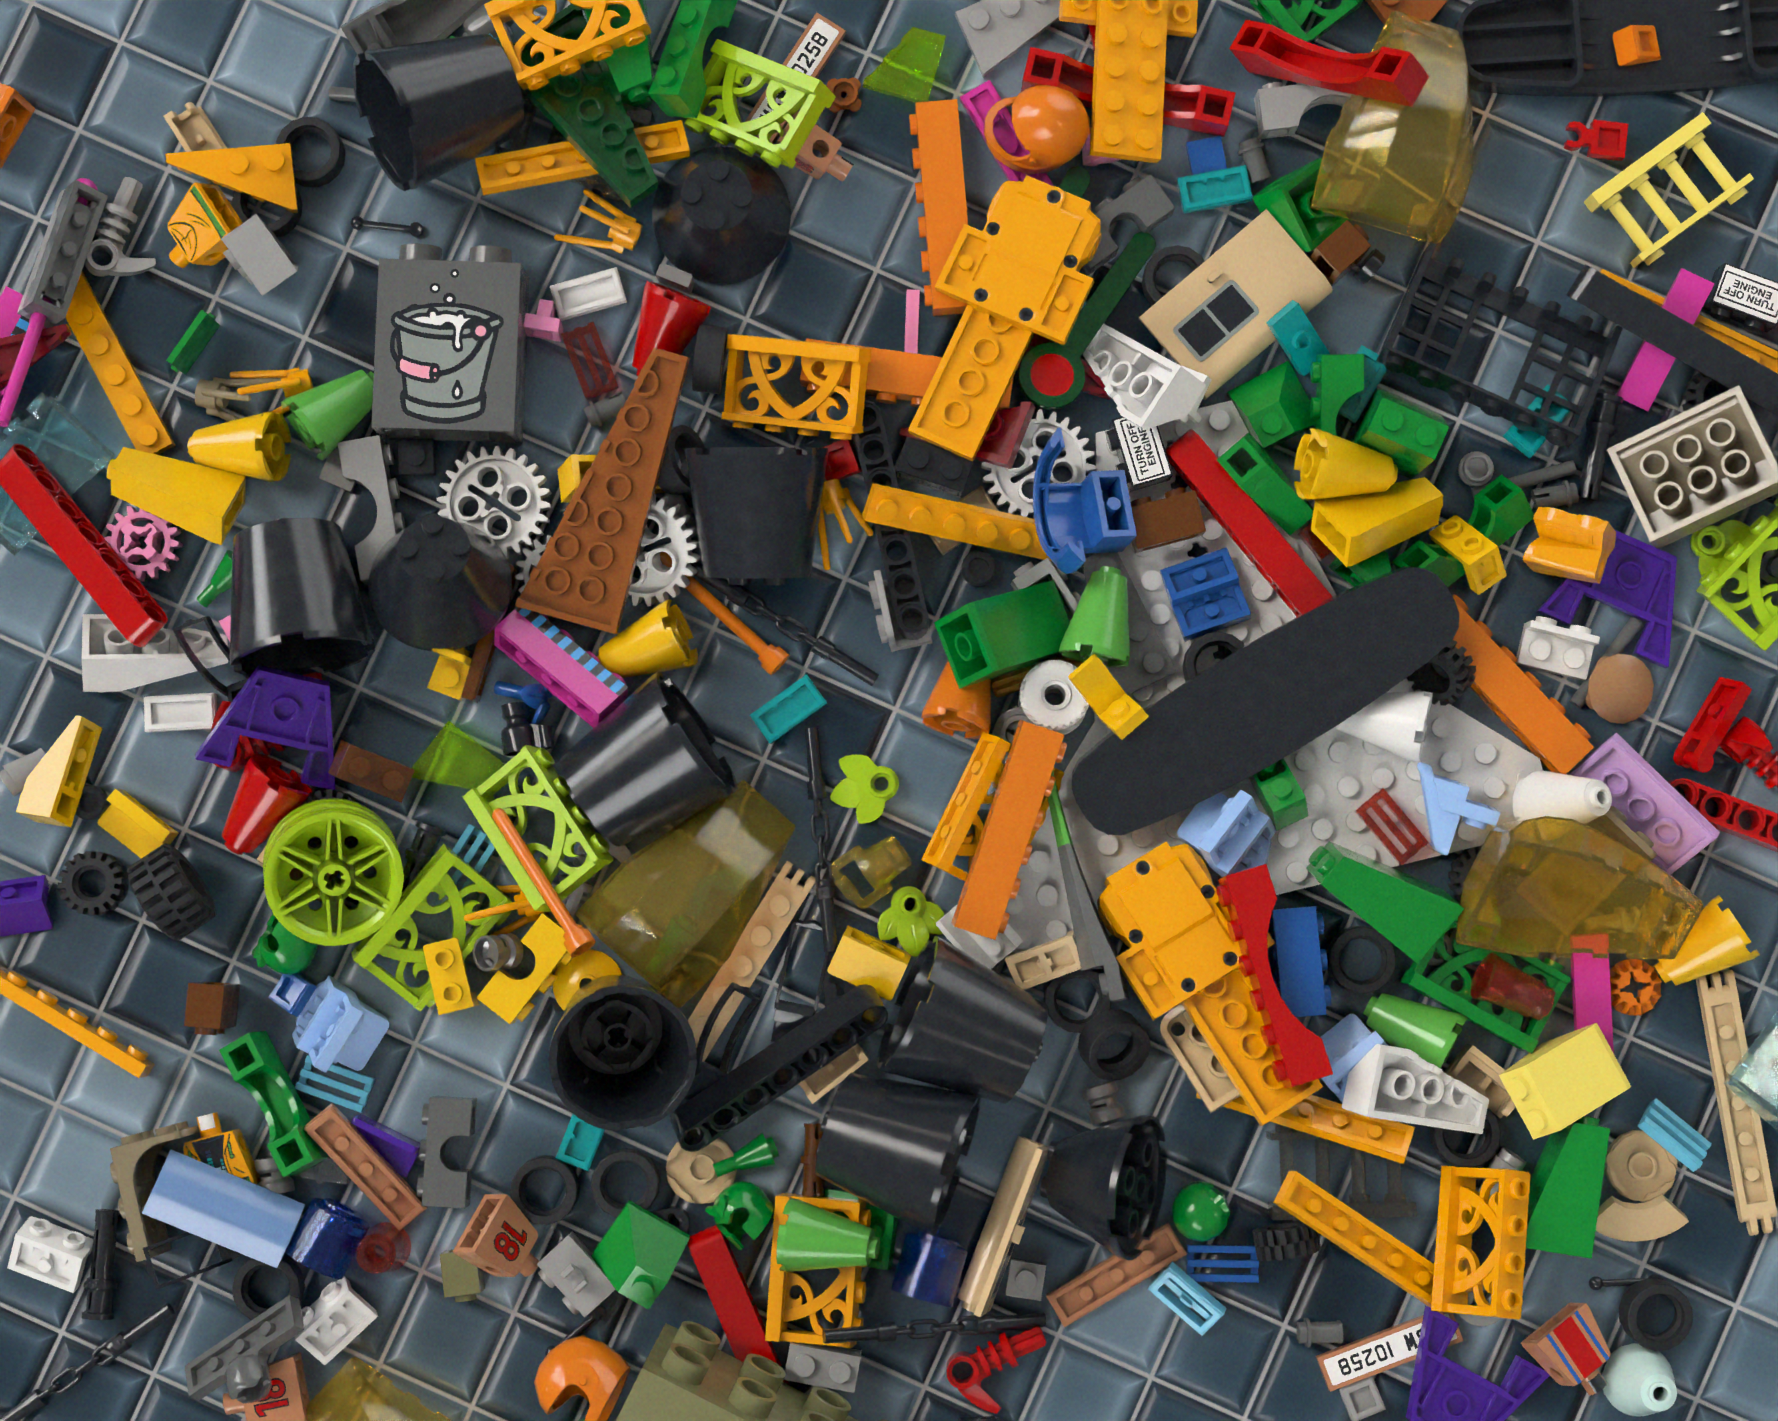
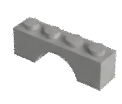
(1281, 106)
(368, 464)

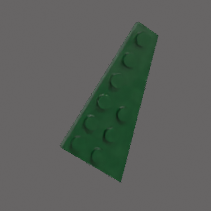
(592, 115)

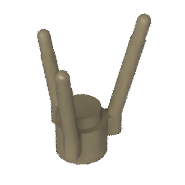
(217, 394)

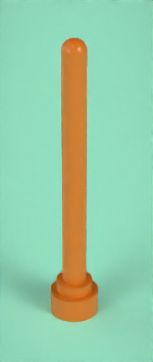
(769, 655)
(576, 937)

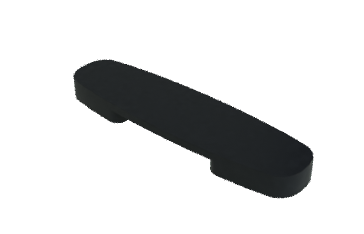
(1571, 52)
(1266, 700)

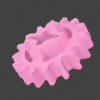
(154, 533)

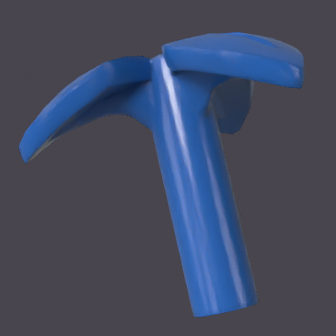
(533, 695)

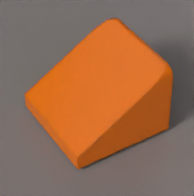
(1636, 45)

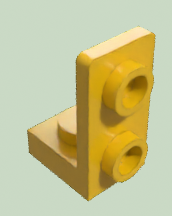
(1474, 550)
(450, 672)
(1107, 697)
(449, 976)

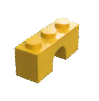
(512, 996)

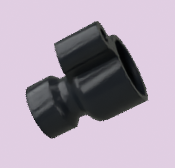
(520, 732)

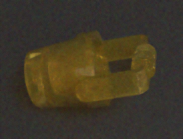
(879, 865)

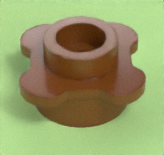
(848, 86)

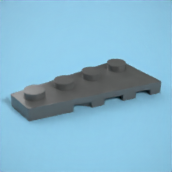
(1148, 656)

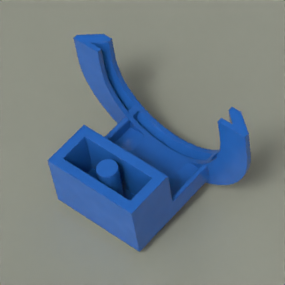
(1081, 515)

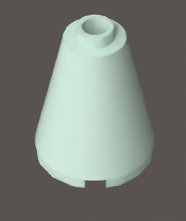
(1639, 1381)

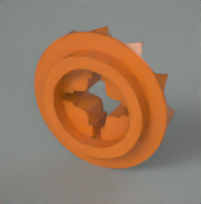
(1647, 997)

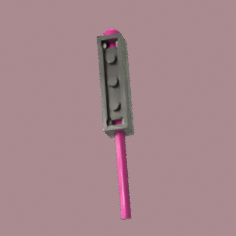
(55, 275)

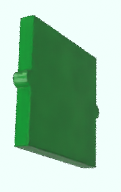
(193, 342)

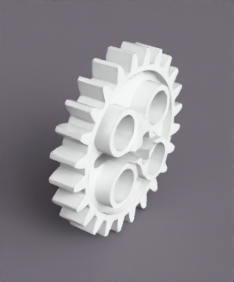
(1074, 460)
(511, 478)
(656, 578)

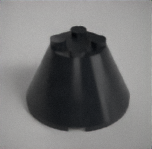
(721, 215)
(439, 584)
(1110, 1182)

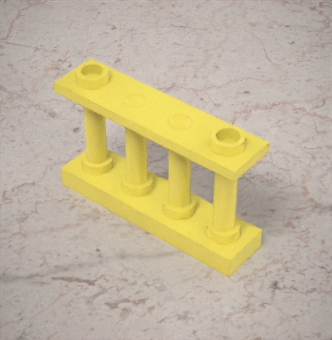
(1665, 158)

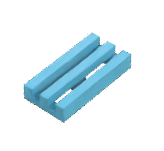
(465, 837)
(306, 1074)
(1674, 1134)
(1191, 1296)

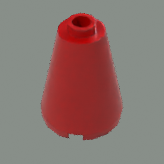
(666, 322)
(261, 803)

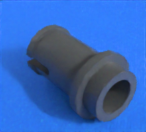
(1254, 160)
(604, 409)
(1555, 495)
(1319, 1332)

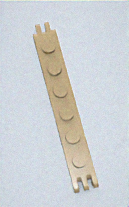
(751, 952)
(1739, 1122)

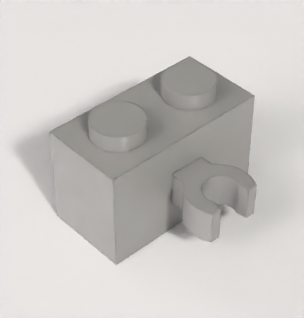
(575, 1275)
(823, 1366)

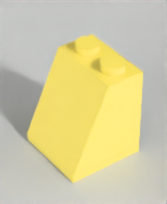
(1564, 1080)

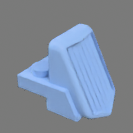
(1445, 803)
(1228, 833)
(338, 1027)
(1345, 1047)

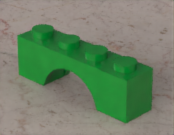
(679, 77)
(1336, 380)
(1497, 514)
(260, 1070)

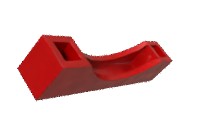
(1380, 75)
(1185, 106)
(1296, 1050)

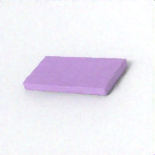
(1649, 803)

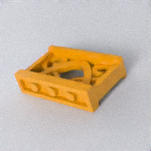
(576, 52)
(835, 361)
(961, 812)
(1457, 1265)
(785, 1308)

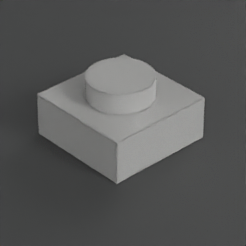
(1025, 1279)

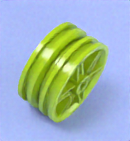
(332, 822)

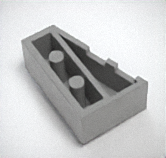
(258, 255)

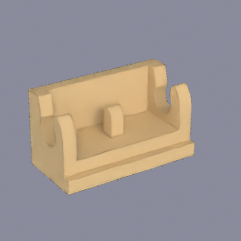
(194, 130)
(1044, 962)
(833, 1073)
(1482, 1075)

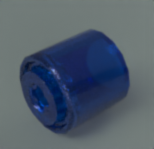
(328, 1237)
(929, 1268)

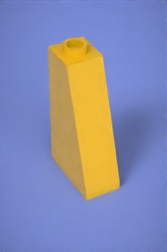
(179, 491)
(1372, 522)

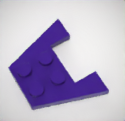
(1634, 581)
(282, 711)
(1453, 1393)

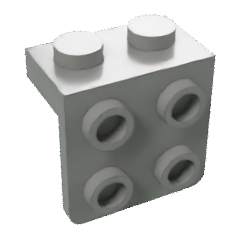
(887, 622)

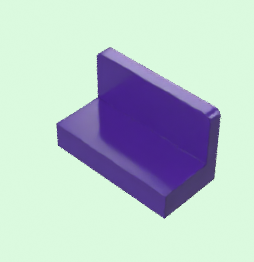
(24, 906)
(395, 1147)

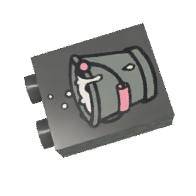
(450, 346)

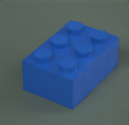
(1298, 960)

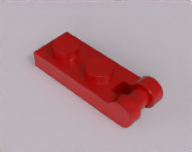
(1711, 725)

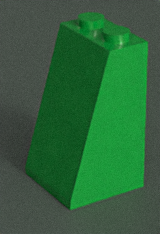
(630, 66)
(1401, 431)
(1003, 633)
(1392, 902)
(1568, 1189)

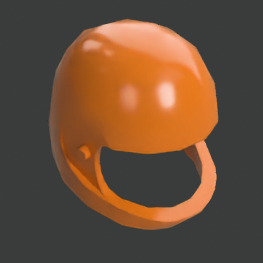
(1047, 123)
(583, 1369)

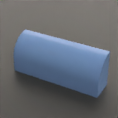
(223, 1208)

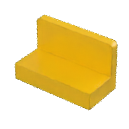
(135, 824)
(869, 961)

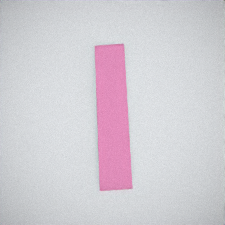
(912, 321)

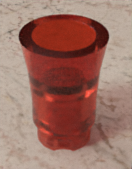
(1511, 988)
(393, 1242)

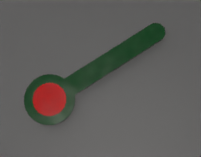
(1053, 372)

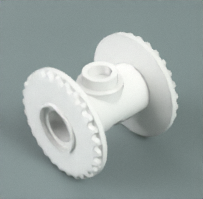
(1048, 678)

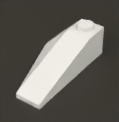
(1140, 381)
(117, 665)
(1407, 1089)

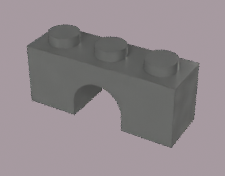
(1141, 204)
(442, 1182)

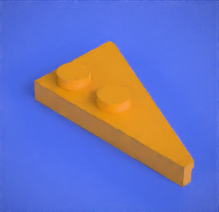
(260, 171)

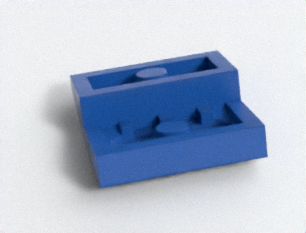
(1205, 594)

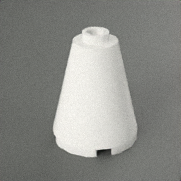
(1393, 723)
(1561, 796)

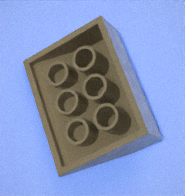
(1696, 468)

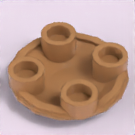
(1619, 688)

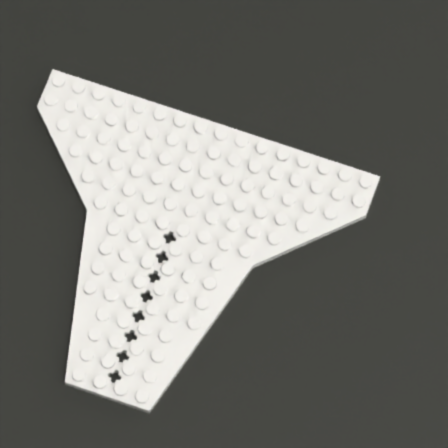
(1332, 770)

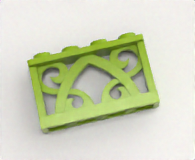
(801, 92)
(1749, 580)
(566, 814)
(431, 878)

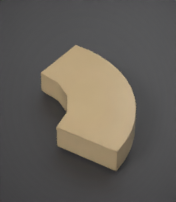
(1639, 1221)

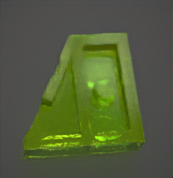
(910, 67)
(456, 760)

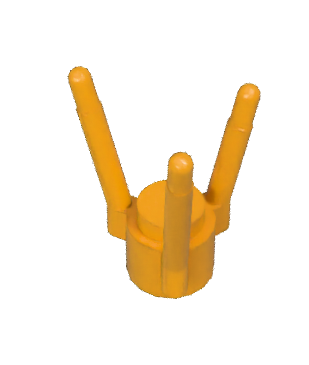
(622, 230)
(292, 381)
(834, 502)
(521, 904)

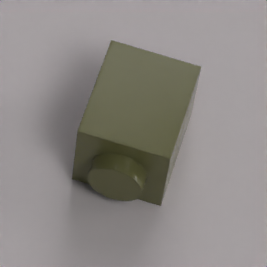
(460, 1277)

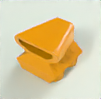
(1570, 545)

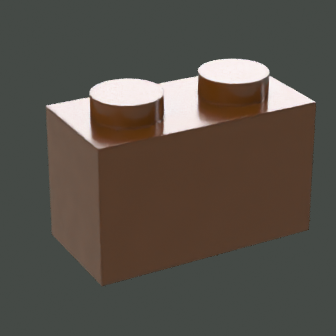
(1341, 251)
(1166, 520)
(371, 771)
(211, 1007)

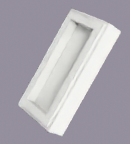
(588, 294)
(179, 712)

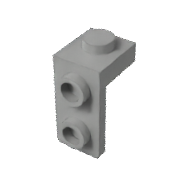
(1031, 575)

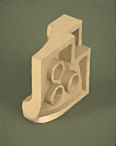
(1197, 1060)

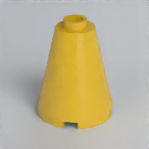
(245, 446)
(1340, 467)
(651, 644)
(1711, 946)

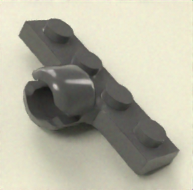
(244, 1355)

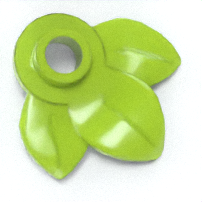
(1722, 538)
(859, 787)
(910, 926)

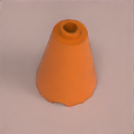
(958, 709)

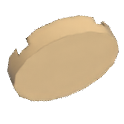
(1639, 1166)
(693, 1174)

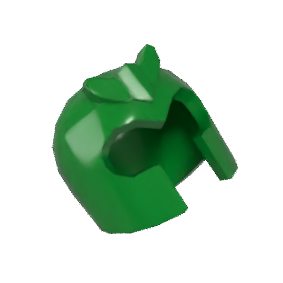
(283, 950)
(741, 1210)
(1200, 1211)

